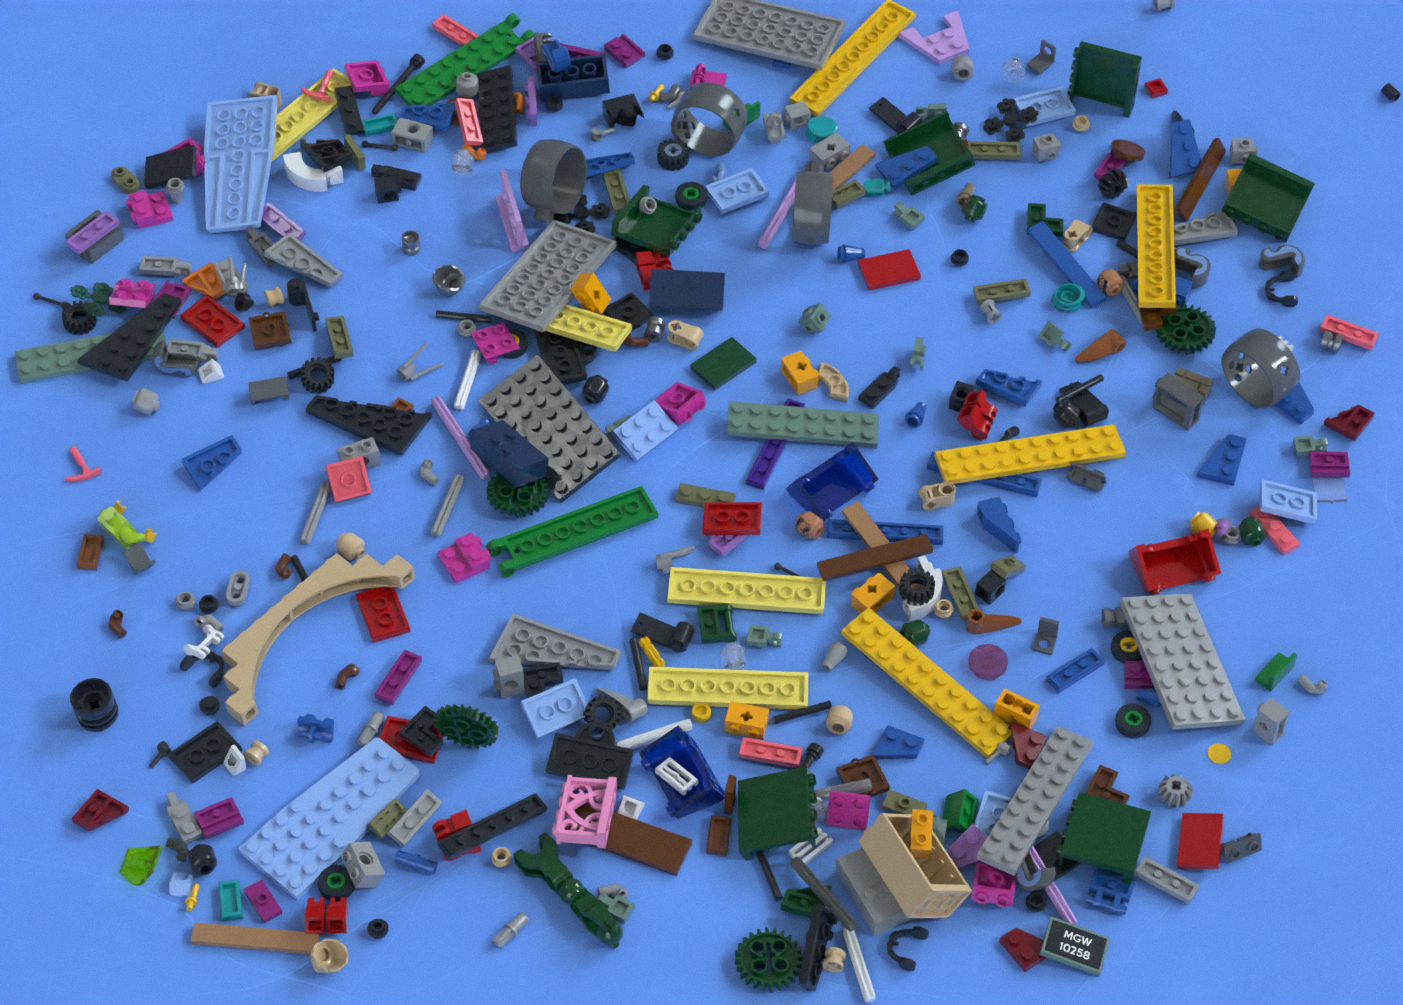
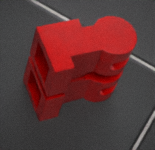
(646, 261)
(977, 414)
(447, 827)
(334, 917)

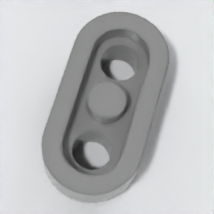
(238, 590)

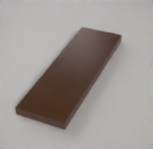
(642, 841)

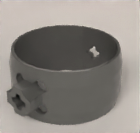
(719, 101)
(537, 183)
(812, 205)
(1270, 353)

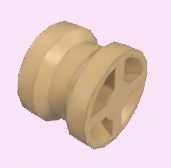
(274, 297)
(256, 753)
(834, 959)

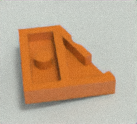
(205, 281)

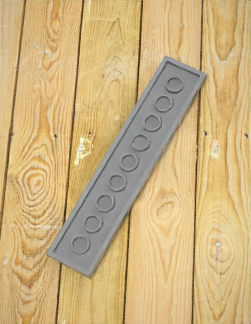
(1035, 800)

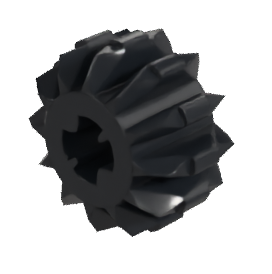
(1113, 183)

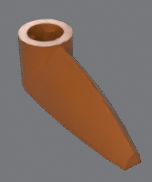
(1104, 346)
(982, 623)

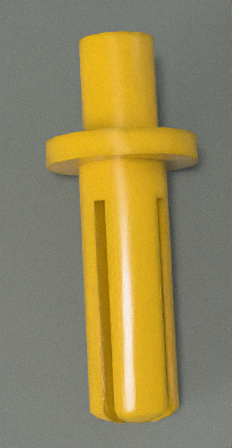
(654, 95)
(191, 900)

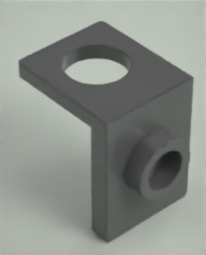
(1043, 59)
(138, 558)
(1046, 631)

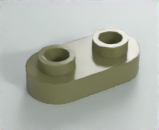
(125, 180)

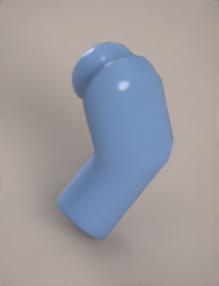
(721, 172)

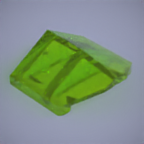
(140, 864)

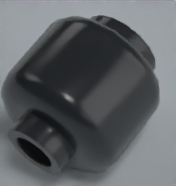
(595, 389)
(1066, 413)
(202, 859)

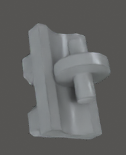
(774, 127)

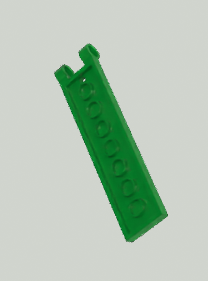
(474, 57)
(573, 530)

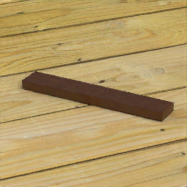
(1200, 180)
(874, 557)

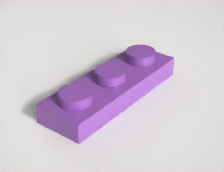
(530, 100)
(281, 223)
(92, 232)

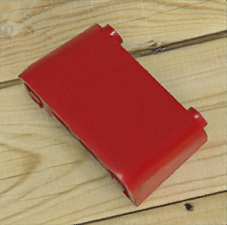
(1175, 562)

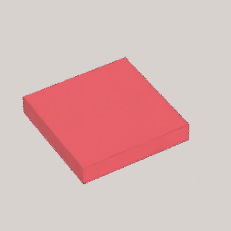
(348, 479)

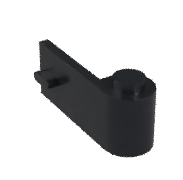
(893, 116)
(299, 296)
(1090, 406)
(673, 637)

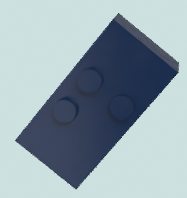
(584, 78)
(687, 289)
(509, 453)

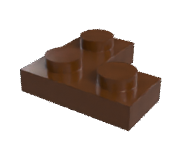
(1151, 317)
(1102, 786)

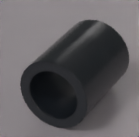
(1391, 92)

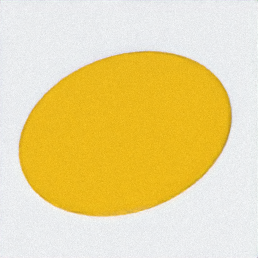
(1219, 753)

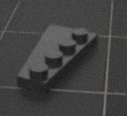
(817, 937)

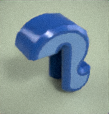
(557, 56)

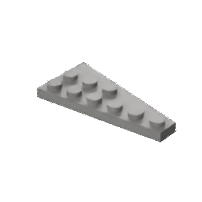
(544, 645)

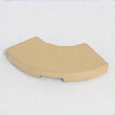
(834, 381)

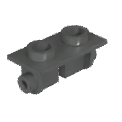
(1080, 472)
(1243, 847)

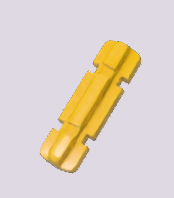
(651, 652)

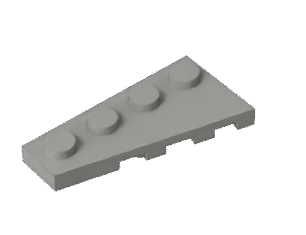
(1208, 228)
(300, 258)

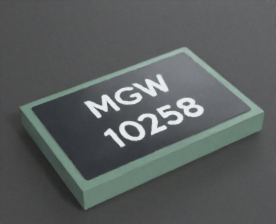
(1074, 946)

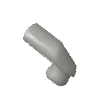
(426, 472)
(613, 890)

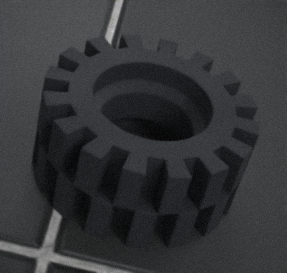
(77, 325)
(319, 365)
(917, 595)
(608, 703)

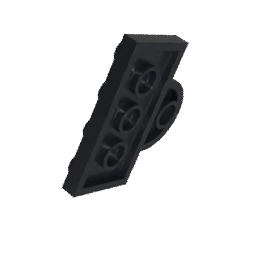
(564, 356)
(590, 755)

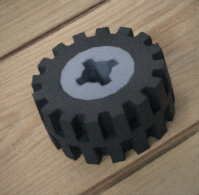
(673, 154)

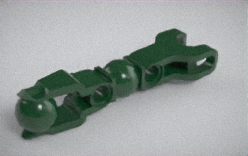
(571, 891)

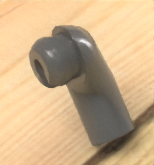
(672, 94)

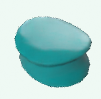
(820, 128)
(1068, 297)

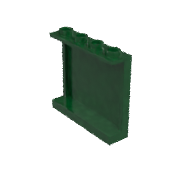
(1105, 76)
(943, 140)
(1268, 197)
(657, 231)
(776, 811)
(1104, 834)

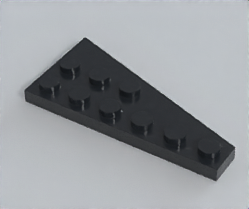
(129, 344)
(386, 424)

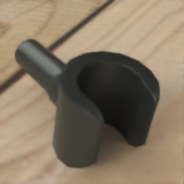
(164, 750)

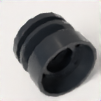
(94, 704)

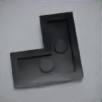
(540, 676)
(419, 733)

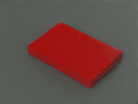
(889, 269)
(212, 321)
(732, 518)
(382, 613)
(390, 736)
(1200, 841)

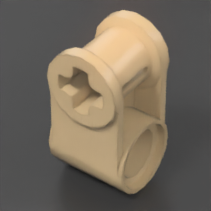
(265, 90)
(1076, 235)
(686, 336)
(938, 495)

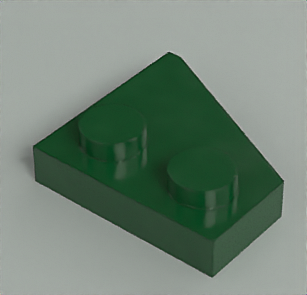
(801, 901)

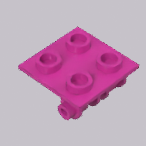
(701, 75)
(494, 341)
(848, 810)

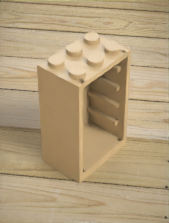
(919, 885)

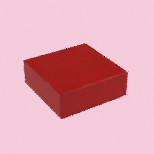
(1156, 88)

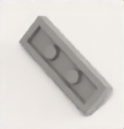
(414, 818)
(1166, 880)

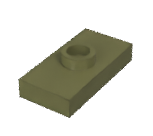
(357, 156)
(847, 194)
(1007, 566)
(901, 804)
(387, 818)

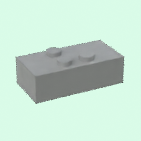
(869, 892)

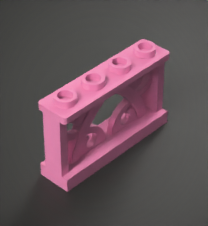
(589, 833)

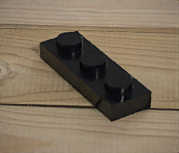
(349, 110)

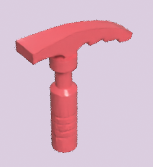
(320, 94)
(87, 473)

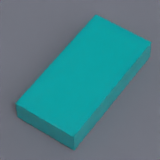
(379, 124)
(230, 900)

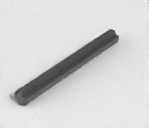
(824, 894)

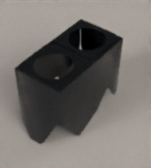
(621, 110)

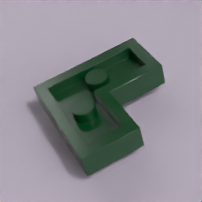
(1037, 213)

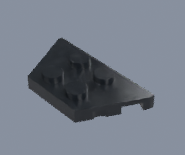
(327, 153)

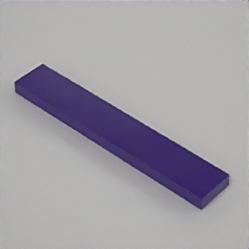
(768, 457)

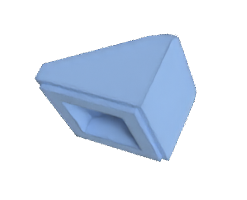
(181, 883)

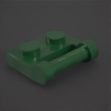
(710, 625)

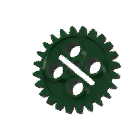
(1187, 329)
(529, 496)
(466, 726)
(748, 960)

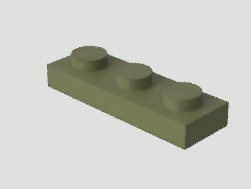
(995, 150)
(616, 190)
(1002, 291)
(339, 337)
(698, 495)
(959, 591)

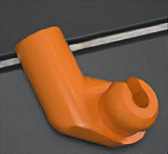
(519, 105)
(479, 154)

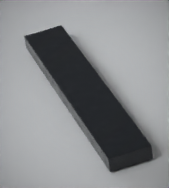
(492, 826)

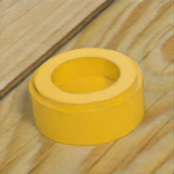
(701, 713)

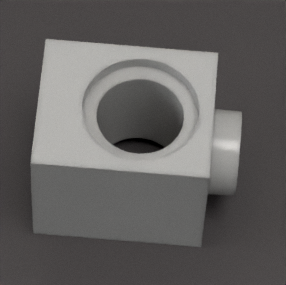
(796, 115)

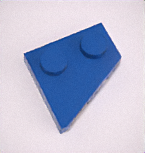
(898, 744)

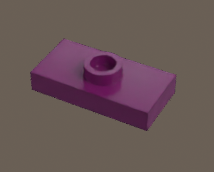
(263, 901)

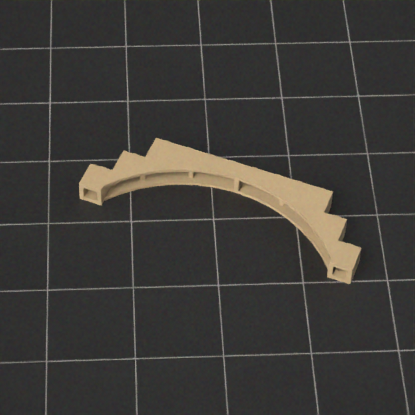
(329, 580)

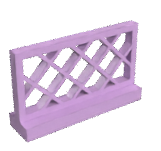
(510, 216)

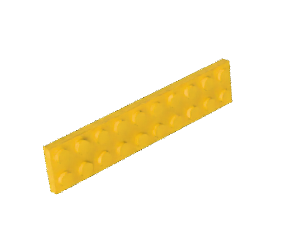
(853, 57)
(1155, 246)
(1030, 454)
(927, 682)

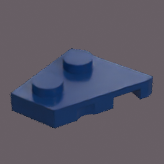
(1297, 405)

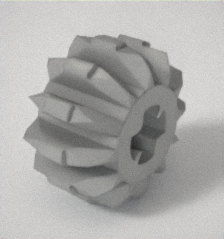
(1175, 790)

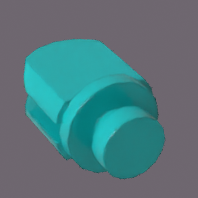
(876, 187)

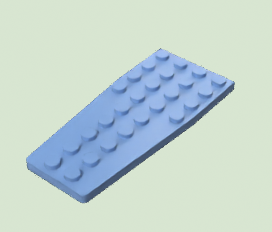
(239, 161)
(328, 816)

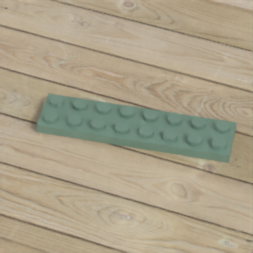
(60, 358)
(802, 424)

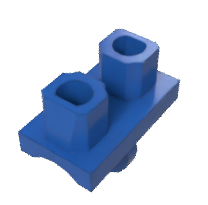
(315, 729)

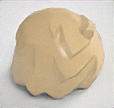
(329, 956)

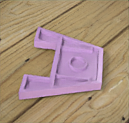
(943, 44)

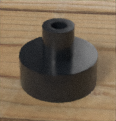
(243, 302)

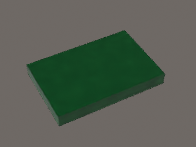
(723, 363)

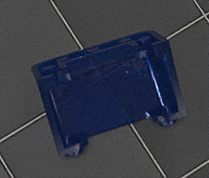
(833, 482)
(685, 751)

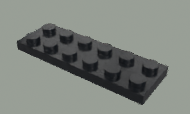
(497, 109)

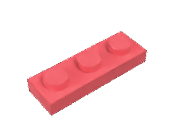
(453, 30)
(468, 122)
(1351, 332)
(1276, 531)
(770, 752)

